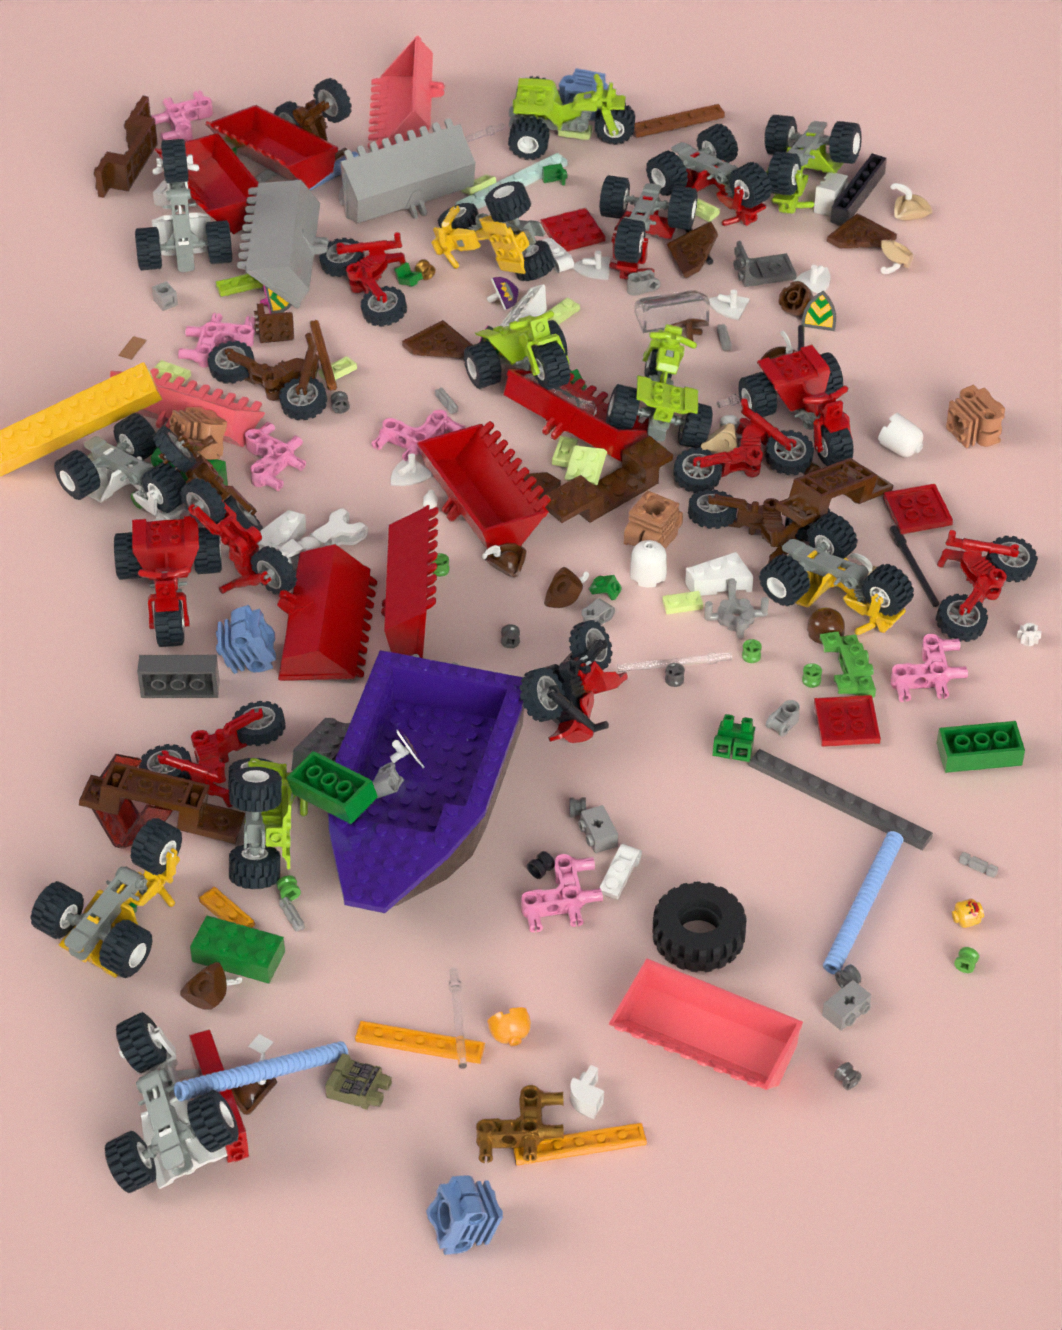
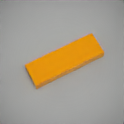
(224, 908)

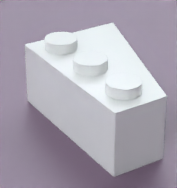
(829, 192)
(284, 528)
(715, 575)

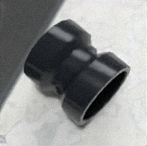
(542, 863)

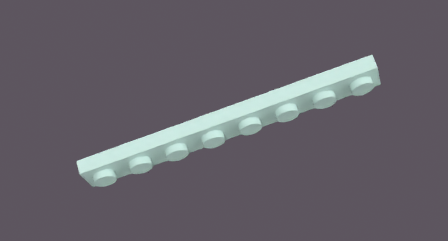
(524, 176)

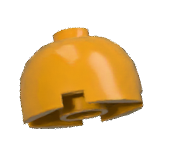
(511, 1026)

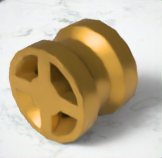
(425, 268)

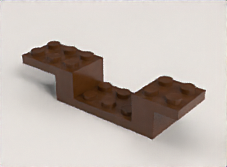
(122, 170)
(813, 492)
(591, 501)
(166, 792)

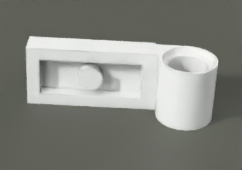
(563, 259)
(620, 870)

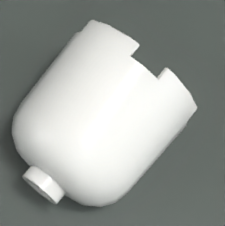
(901, 436)
(648, 563)

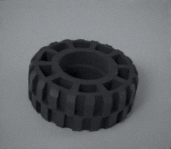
(700, 903)

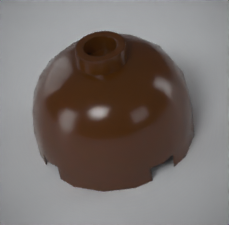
(795, 298)
(825, 621)

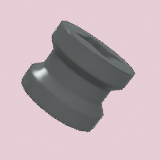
(340, 402)
(510, 636)
(675, 674)
(577, 806)
(845, 976)
(847, 1075)

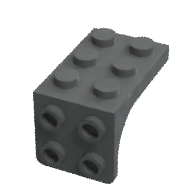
(762, 269)

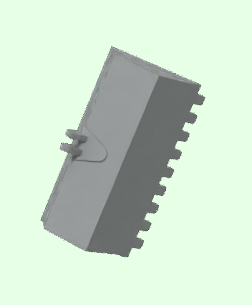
(406, 172)
(282, 238)

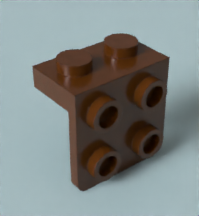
(273, 326)

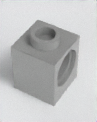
(164, 296)

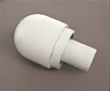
(730, 419)
(430, 499)

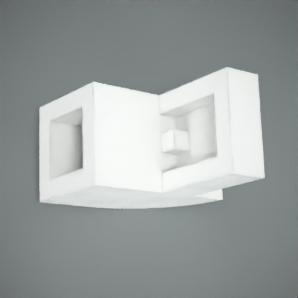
(584, 1095)

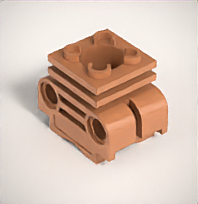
(975, 417)
(199, 425)
(653, 519)

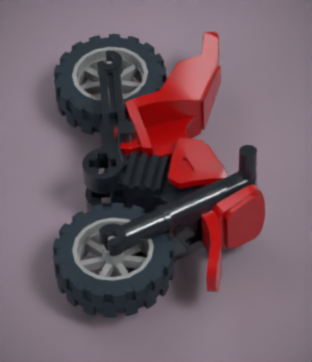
(568, 689)

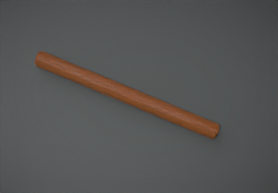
(323, 355)

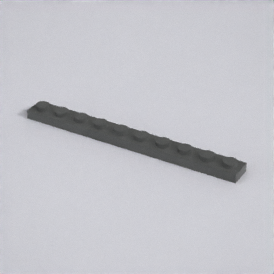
(840, 799)

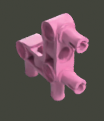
(181, 114)
(215, 333)
(407, 436)
(275, 456)
(932, 673)
(566, 898)

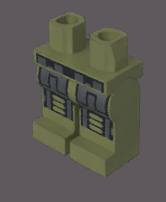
(357, 1083)

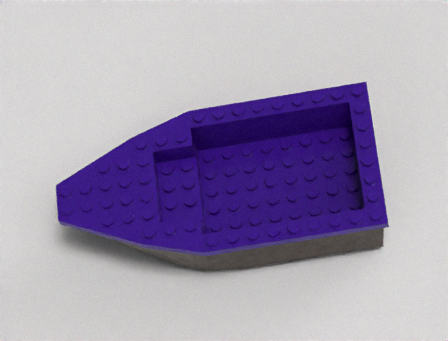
(465, 735)

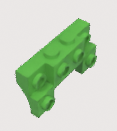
(853, 662)

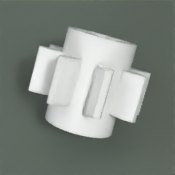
(1029, 634)

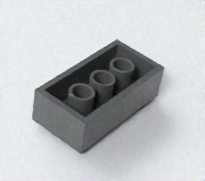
(178, 676)
(324, 739)

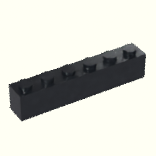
(858, 189)

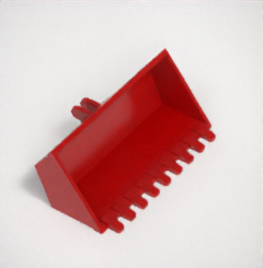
(277, 144)
(220, 182)
(572, 418)
(485, 484)
(408, 580)
(326, 616)

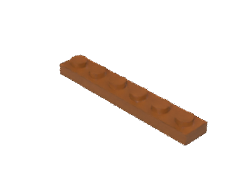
(678, 120)

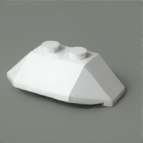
(531, 304)

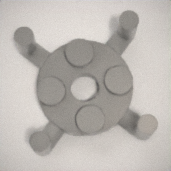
(736, 606)

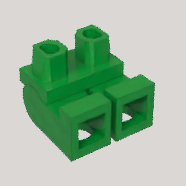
(736, 737)

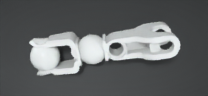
(336, 532)

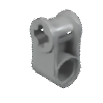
(640, 283)
(598, 611)
(784, 717)
(387, 780)

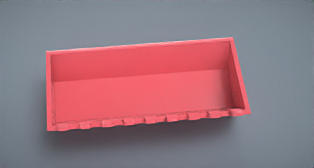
(404, 95)
(177, 397)
(708, 1025)

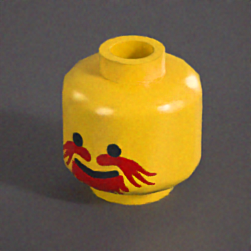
(968, 913)

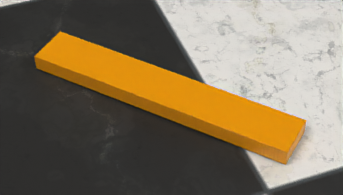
(417, 1041)
(586, 1143)

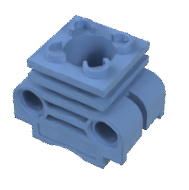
(579, 82)
(246, 641)
(464, 1214)

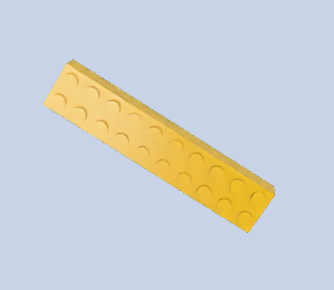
(77, 417)

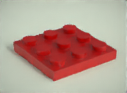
(573, 229)
(918, 508)
(847, 720)

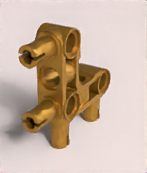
(523, 1131)

